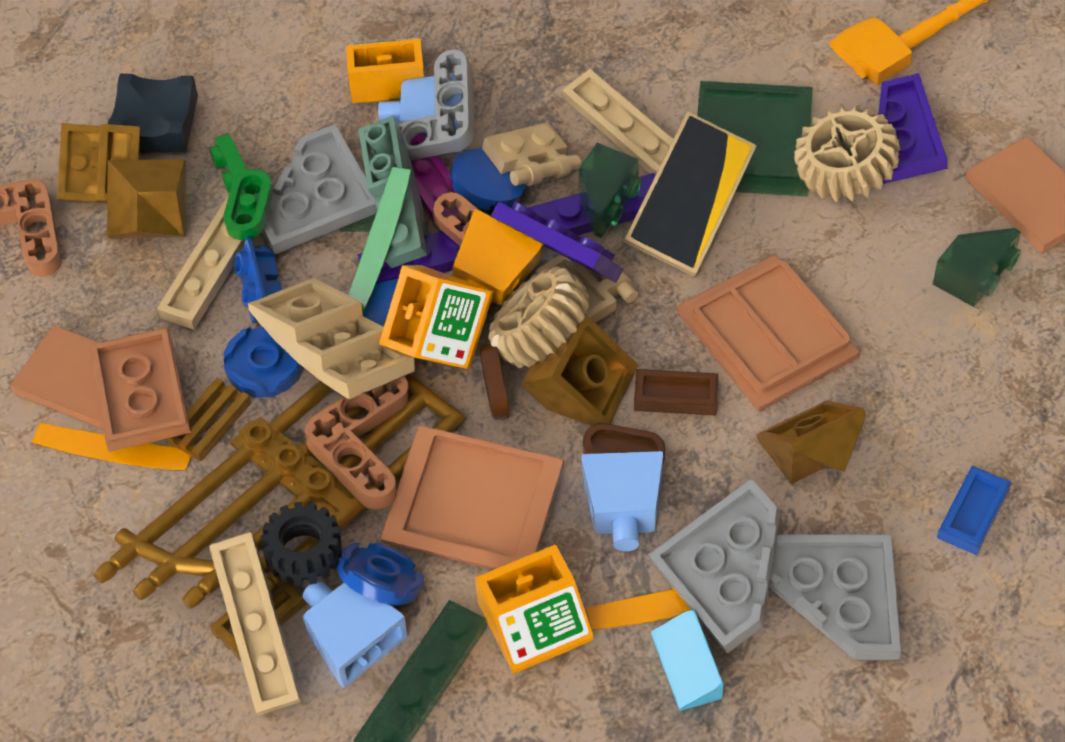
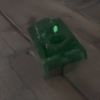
(606, 184)
(975, 262)

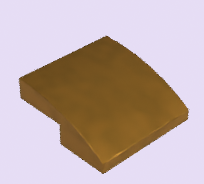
(86, 157)

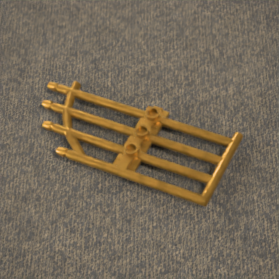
(284, 465)

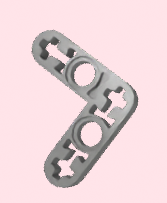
(441, 125)

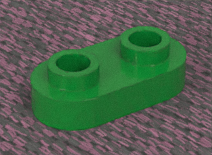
(227, 156)
(248, 208)

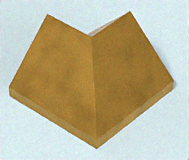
(146, 198)
(814, 439)

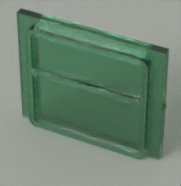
(768, 118)

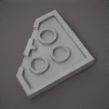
(317, 192)
(725, 564)
(842, 589)

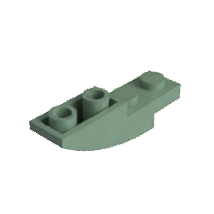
(381, 150)

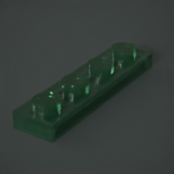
(424, 676)

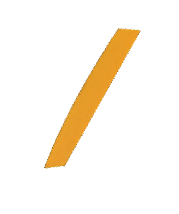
(94, 446)
(637, 610)

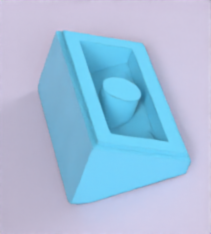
(688, 661)

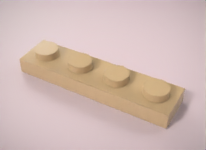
(618, 120)
(201, 275)
(255, 624)

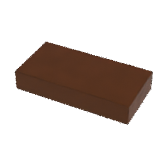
(676, 392)

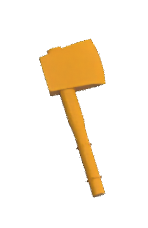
(879, 53)

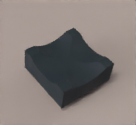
(159, 108)

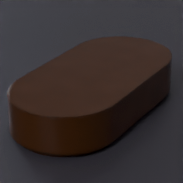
(494, 382)
(619, 439)

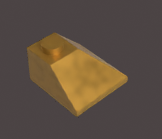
(583, 376)

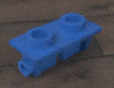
(254, 268)

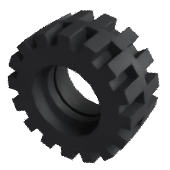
(296, 523)

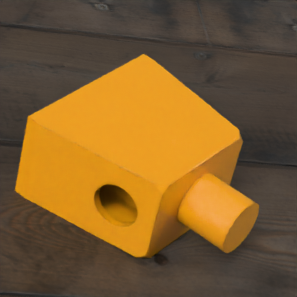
(495, 256)

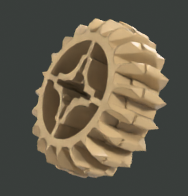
(847, 153)
(539, 317)

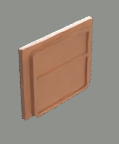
(768, 332)
(471, 499)

